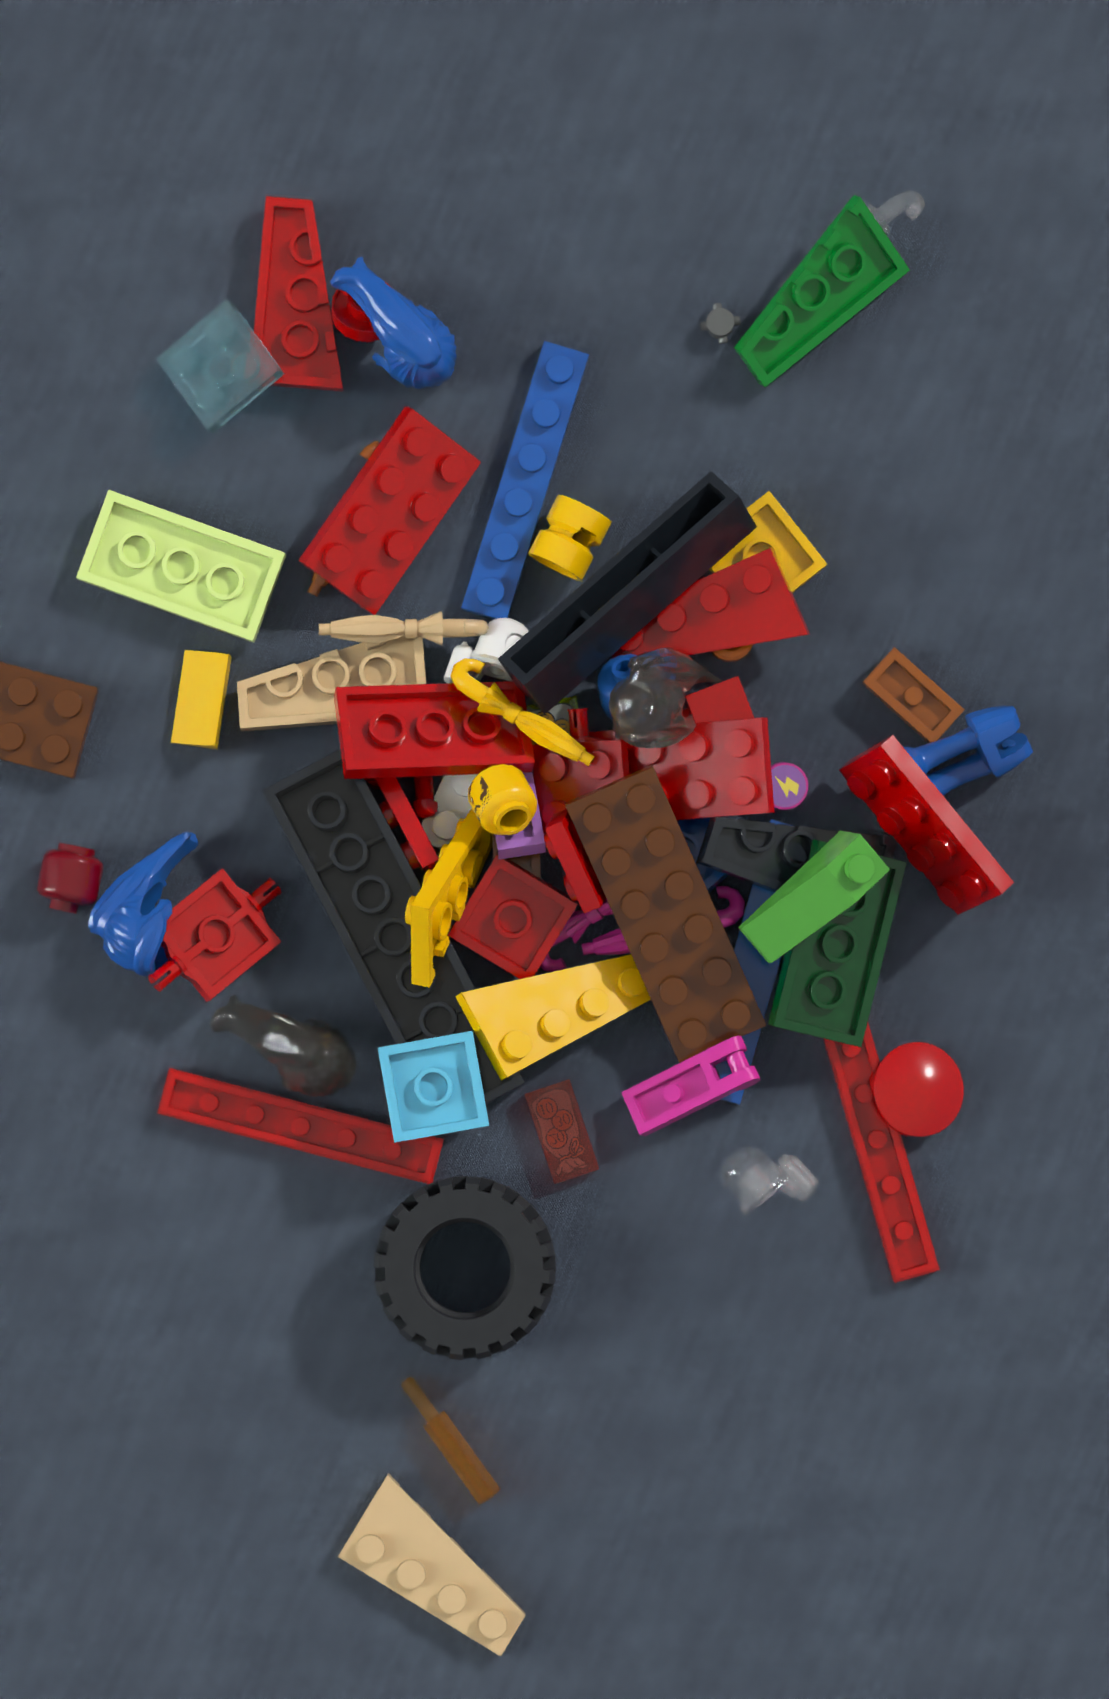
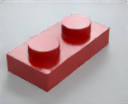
(580, 878)

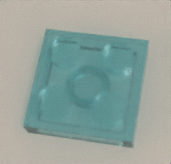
(220, 366)

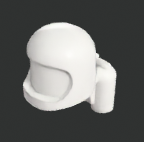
(499, 638)

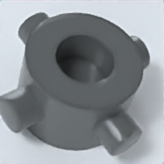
(720, 323)

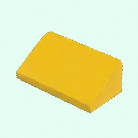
(201, 699)

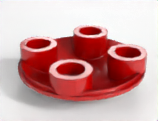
(918, 1089)

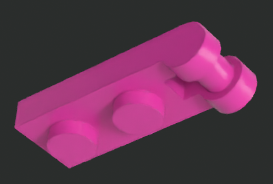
(689, 1086)

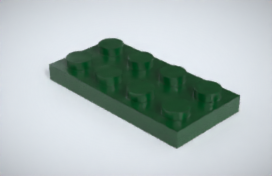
(834, 972)

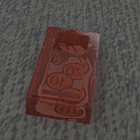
(561, 1131)

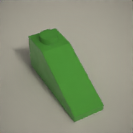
(814, 895)

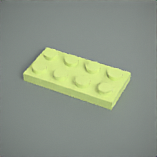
(181, 566)

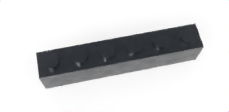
(628, 592)

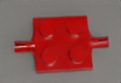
(563, 779)
(216, 935)

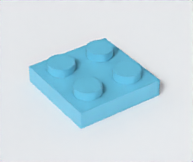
(433, 1086)

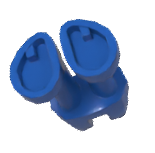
(994, 740)

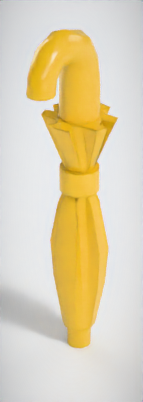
(534, 726)

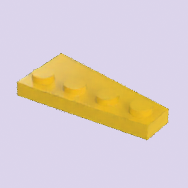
(445, 895)
(547, 1011)

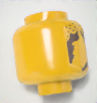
(502, 799)

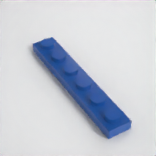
(525, 481)

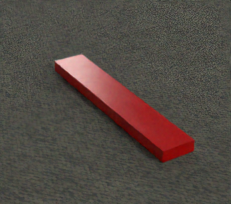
(297, 1126)
(882, 1163)

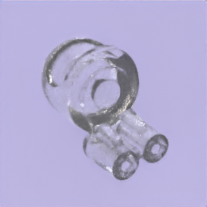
(756, 1177)

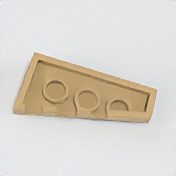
(305, 691)
(419, 1561)

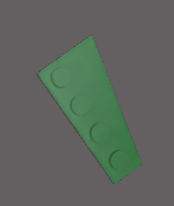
(829, 286)

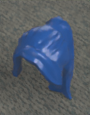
(415, 342)
(127, 910)

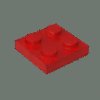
(513, 918)

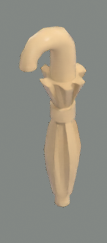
(381, 628)

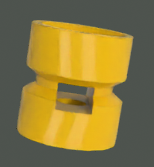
(570, 537)

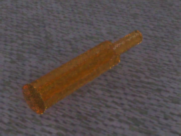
(453, 1446)

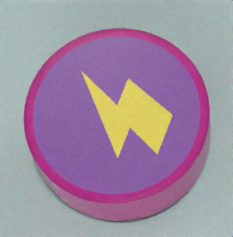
(789, 785)

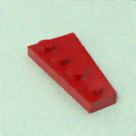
(293, 298)
(725, 611)

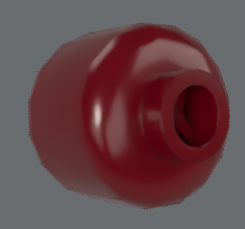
(70, 877)

